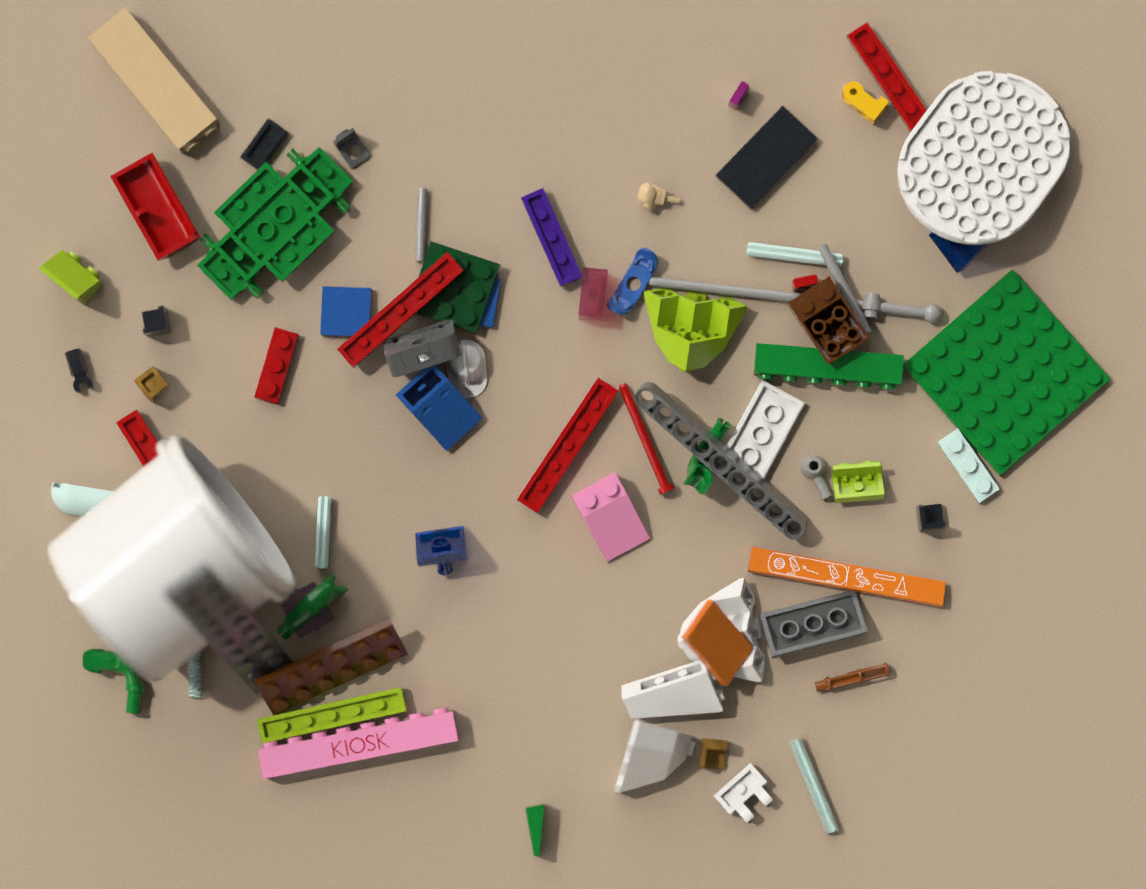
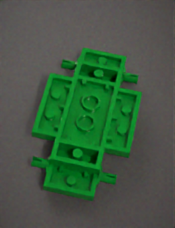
(274, 222)

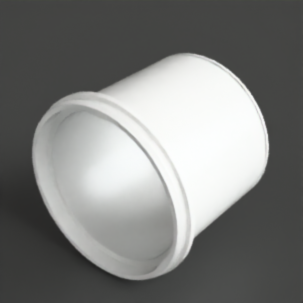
(151, 536)

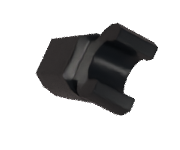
(77, 368)

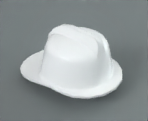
(469, 370)

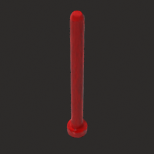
(645, 439)

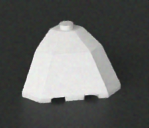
(737, 604)
(652, 755)

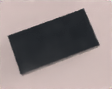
(264, 144)

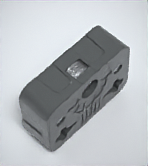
(422, 348)

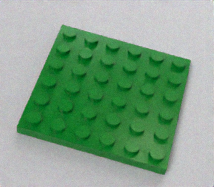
(1005, 372)

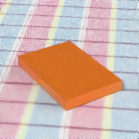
(717, 642)

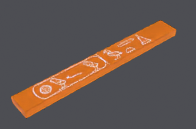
(846, 577)

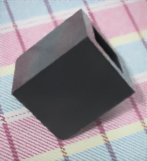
(156, 322)
(930, 517)

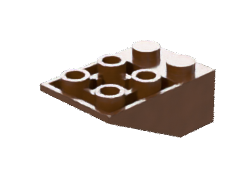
(828, 320)

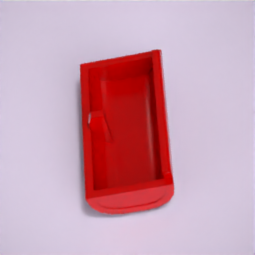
(155, 207)

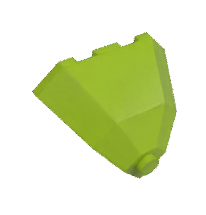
(692, 327)

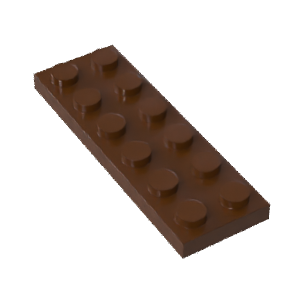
(331, 666)

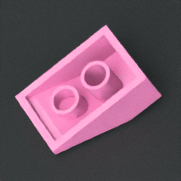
(610, 517)

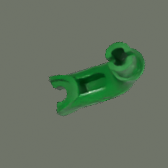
(698, 474)
(310, 606)
(103, 660)

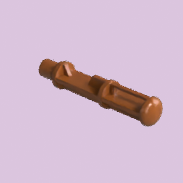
(853, 677)

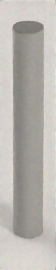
(421, 224)

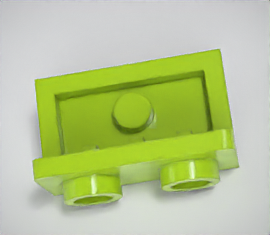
(857, 482)

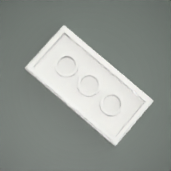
(763, 428)

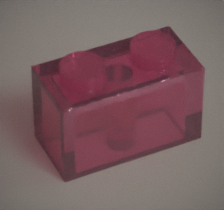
(593, 294)

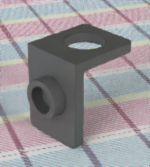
(344, 141)

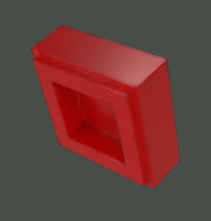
(804, 282)

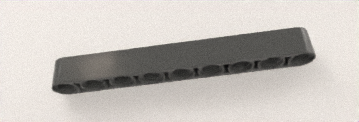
(724, 472)

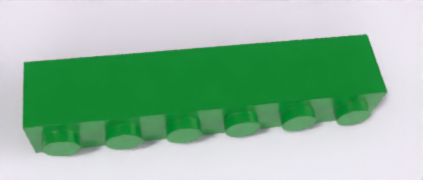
(808, 364)

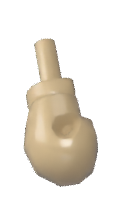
(653, 195)

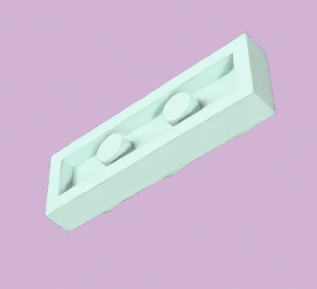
(968, 465)

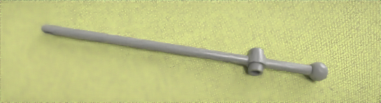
(870, 306)

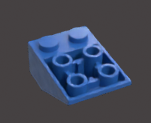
(439, 406)

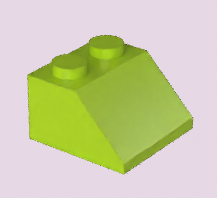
(72, 276)

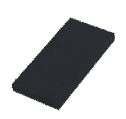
(766, 157)

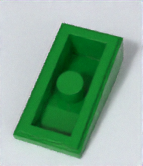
(535, 821)

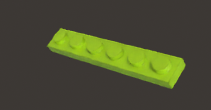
(331, 715)

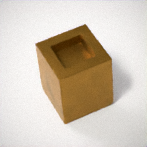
(151, 383)
(713, 753)

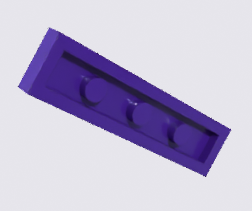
(551, 237)

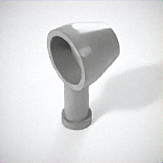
(816, 475)

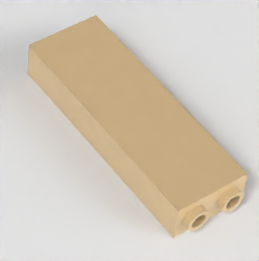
(154, 81)

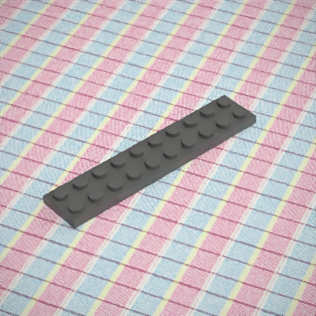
(226, 624)

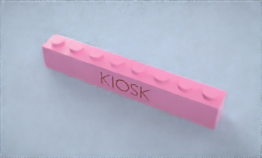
(358, 744)

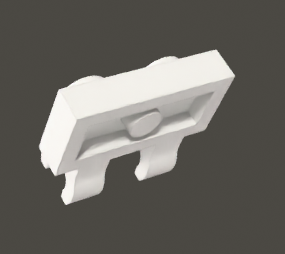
(740, 788)

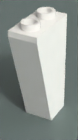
(674, 692)

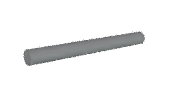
(843, 286)

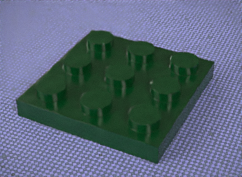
(467, 295)

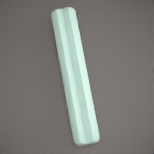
(323, 532)

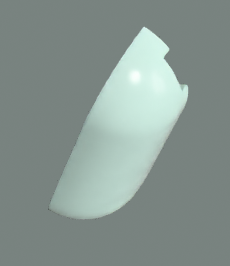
(76, 499)

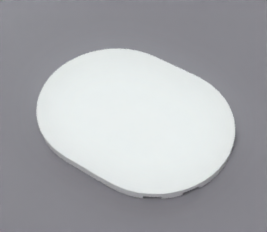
(983, 158)

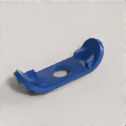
(643, 268)

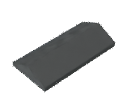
(813, 624)

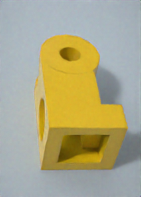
(862, 102)

